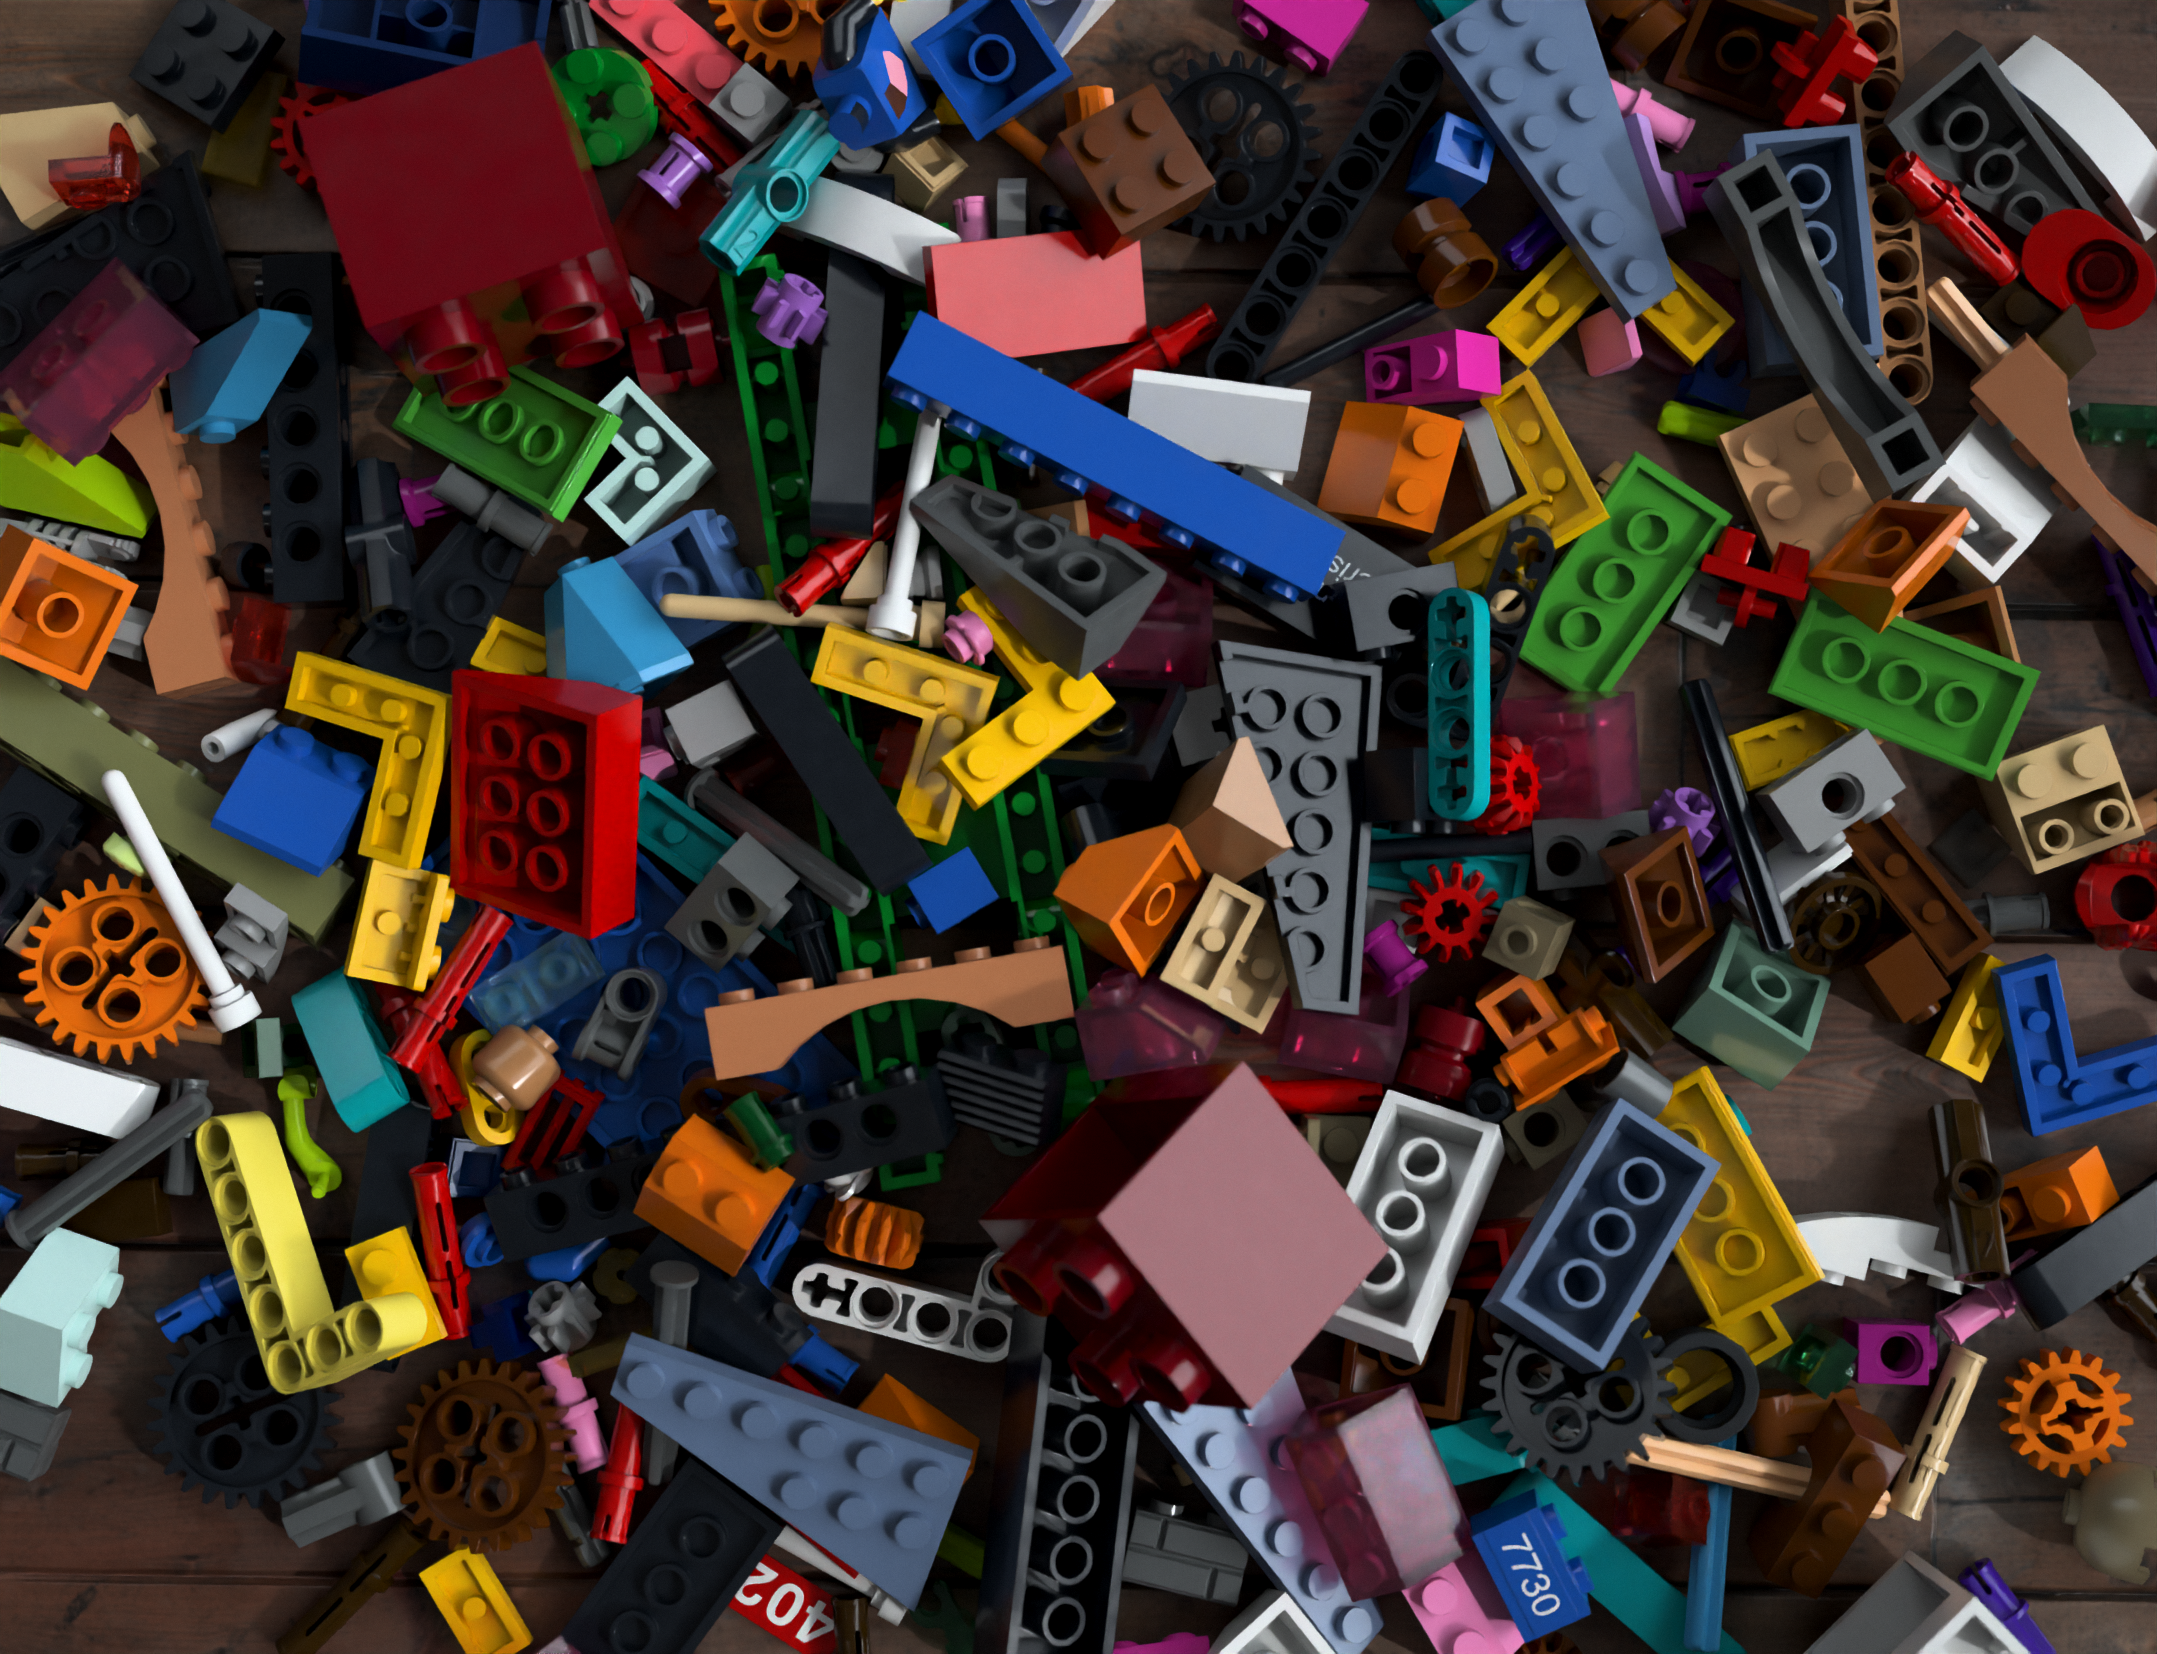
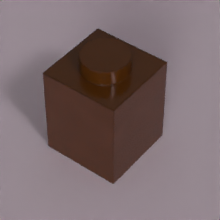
(1902, 979)

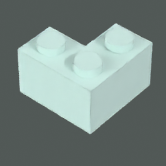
(658, 470)
(53, 1313)

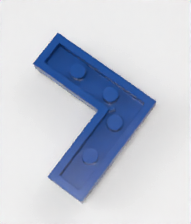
(2049, 1080)

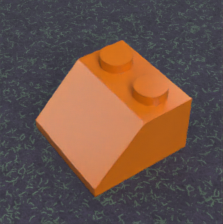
(1390, 468)
(57, 607)
(1131, 894)
(711, 1194)

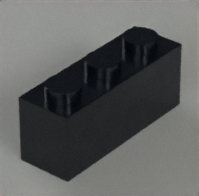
(729, 1316)

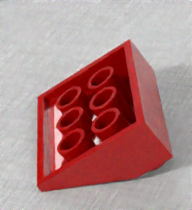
(545, 798)

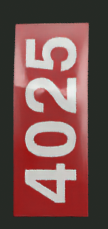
(787, 1607)

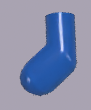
(565, 1263)

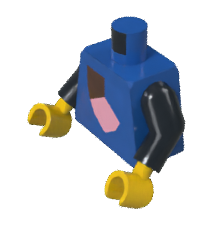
(873, 85)

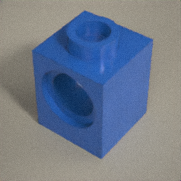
(1451, 160)
(950, 892)

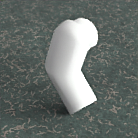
(239, 734)

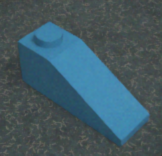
(235, 374)

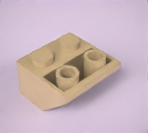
(2061, 800)

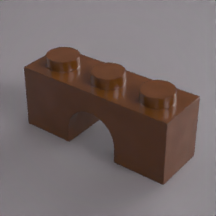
(1851, 1469)

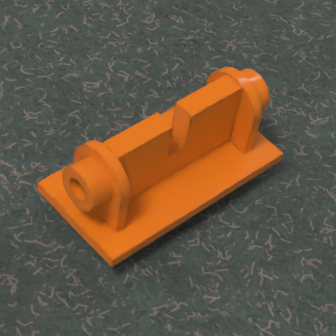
(1581, 1046)

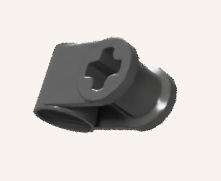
(616, 1031)

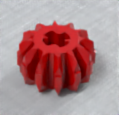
(1512, 787)
(1429, 906)

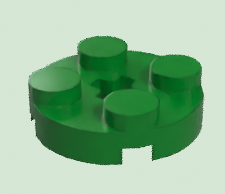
(630, 100)

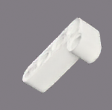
(73, 1090)
(908, 1298)

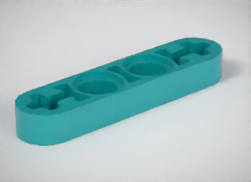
(1448, 705)

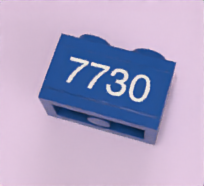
(1531, 1564)

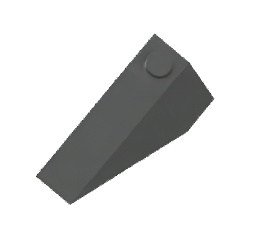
(1982, 136)
(1058, 589)

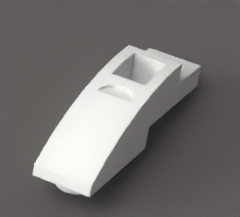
(1849, 1239)

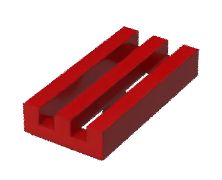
(574, 1092)

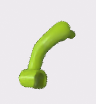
(315, 1163)

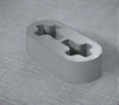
(1013, 207)
(1486, 461)

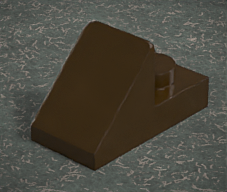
(2059, 333)

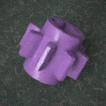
(789, 311)
(1687, 808)

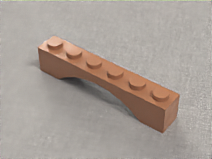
(2031, 400)
(189, 631)
(766, 1032)

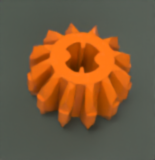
(874, 1232)

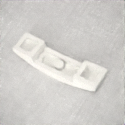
(2092, 129)
(867, 228)

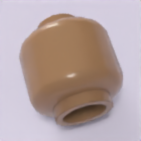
(516, 1067)

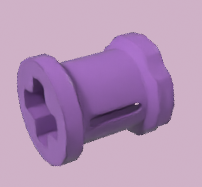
(674, 171)

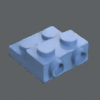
(691, 559)

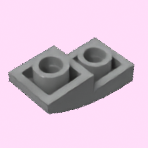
(252, 935)

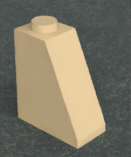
(59, 133)

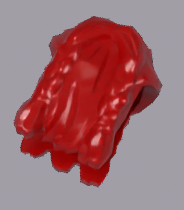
(2093, 896)

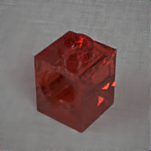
(1660, 1510)

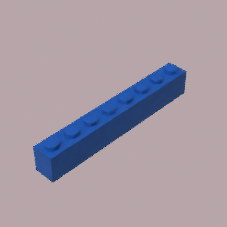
(1112, 459)

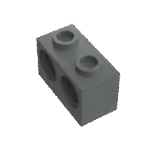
(1583, 840)
(732, 902)

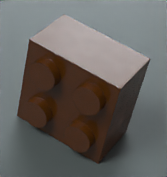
(1127, 171)

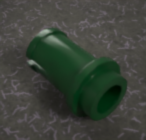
(759, 1132)

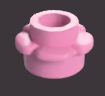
(967, 638)

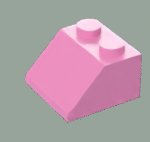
(1464, 1609)

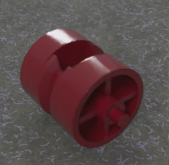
(676, 352)
(1446, 1045)

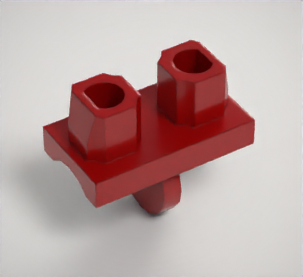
(1812, 66)
(1731, 562)

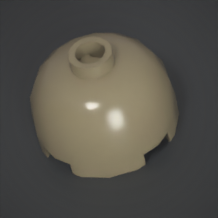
(2115, 1518)

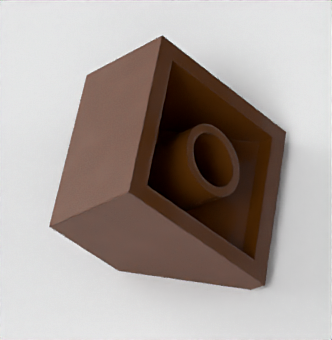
(1440, 1380)

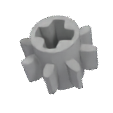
(562, 1316)

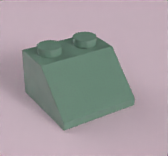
(1752, 1007)

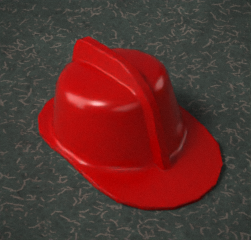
(2090, 263)

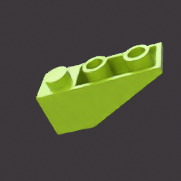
(90, 494)

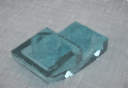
(537, 983)

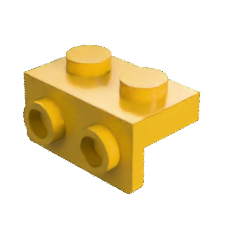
(399, 925)

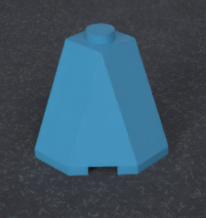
(608, 631)

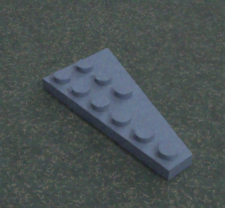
(1552, 111)
(833, 1472)
(1254, 1487)

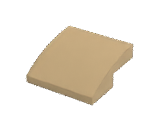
(1230, 956)

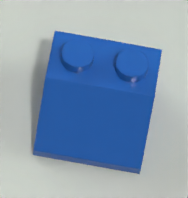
(992, 62)
(298, 800)

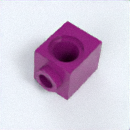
(1868, 1336)

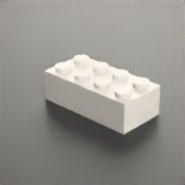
(1423, 1195)

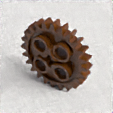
(527, 1471)

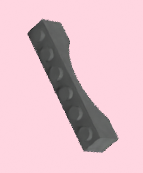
(1775, 251)

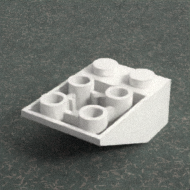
(2001, 494)

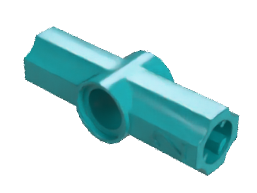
(754, 210)

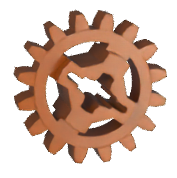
(2087, 1426)

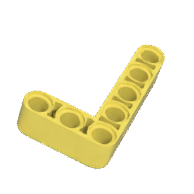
(278, 1269)

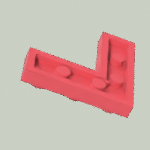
(673, 42)

